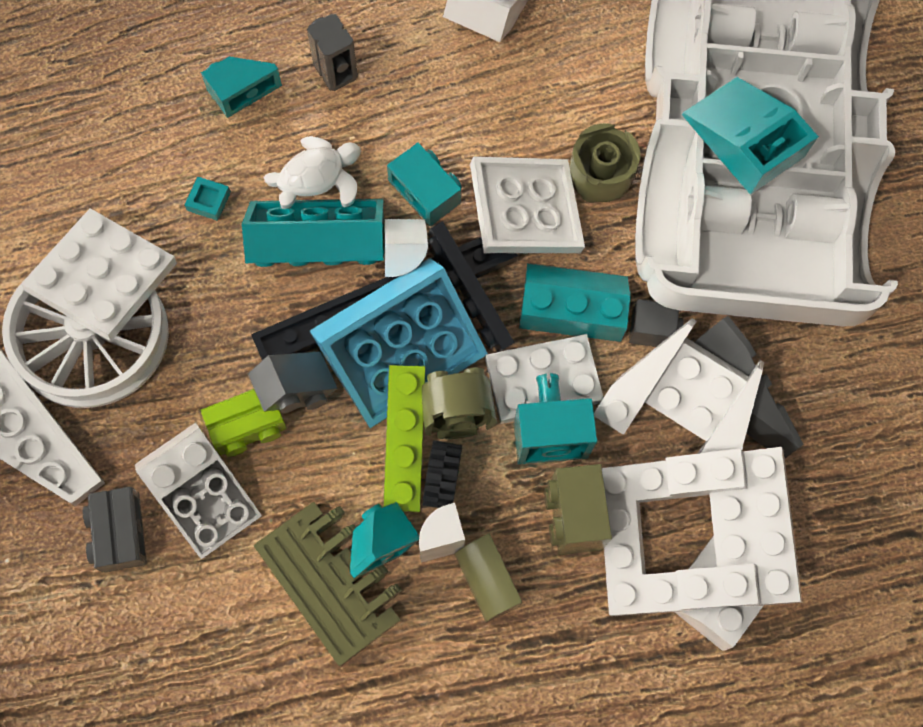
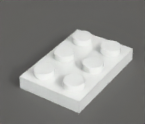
(515, 373)

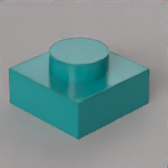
(207, 198)

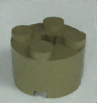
(604, 163)
(457, 403)

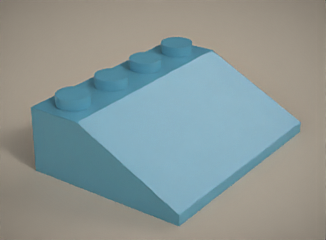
(403, 324)

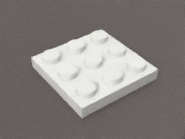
(526, 205)
(99, 274)

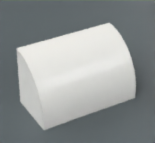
(404, 245)
(441, 534)

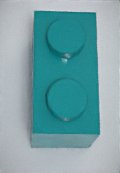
(425, 183)

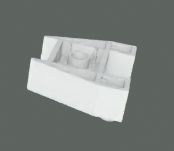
(689, 389)

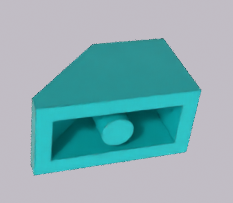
(240, 82)
(380, 538)

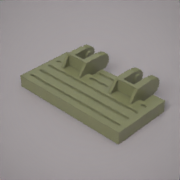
(323, 583)

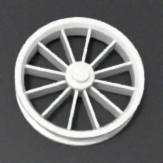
(79, 338)

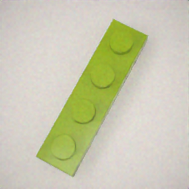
(404, 437)

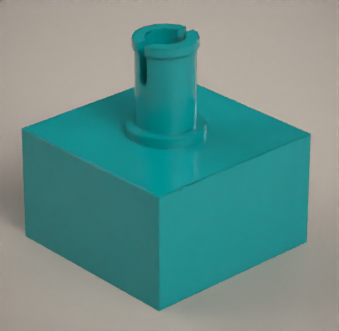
(554, 427)

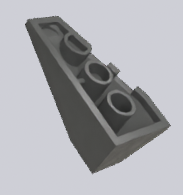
(769, 420)

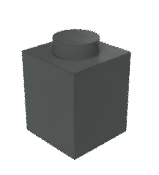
(652, 323)

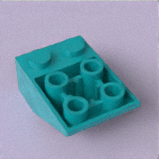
(751, 132)

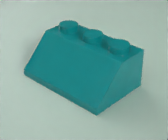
(575, 302)

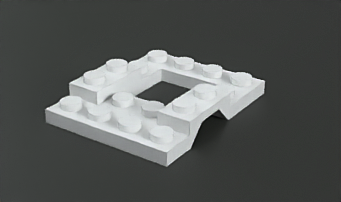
(749, 529)

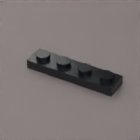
(476, 301)

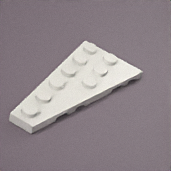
(38, 444)

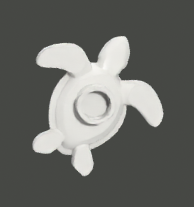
(317, 172)

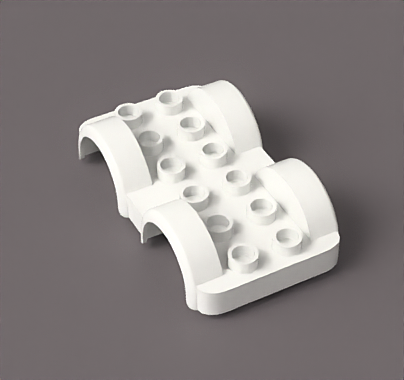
(801, 238)

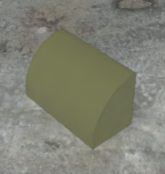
(488, 578)

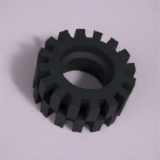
(442, 474)

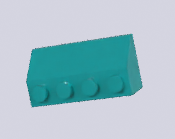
(314, 232)

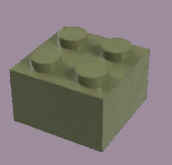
(578, 509)

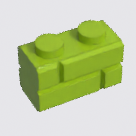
(241, 422)

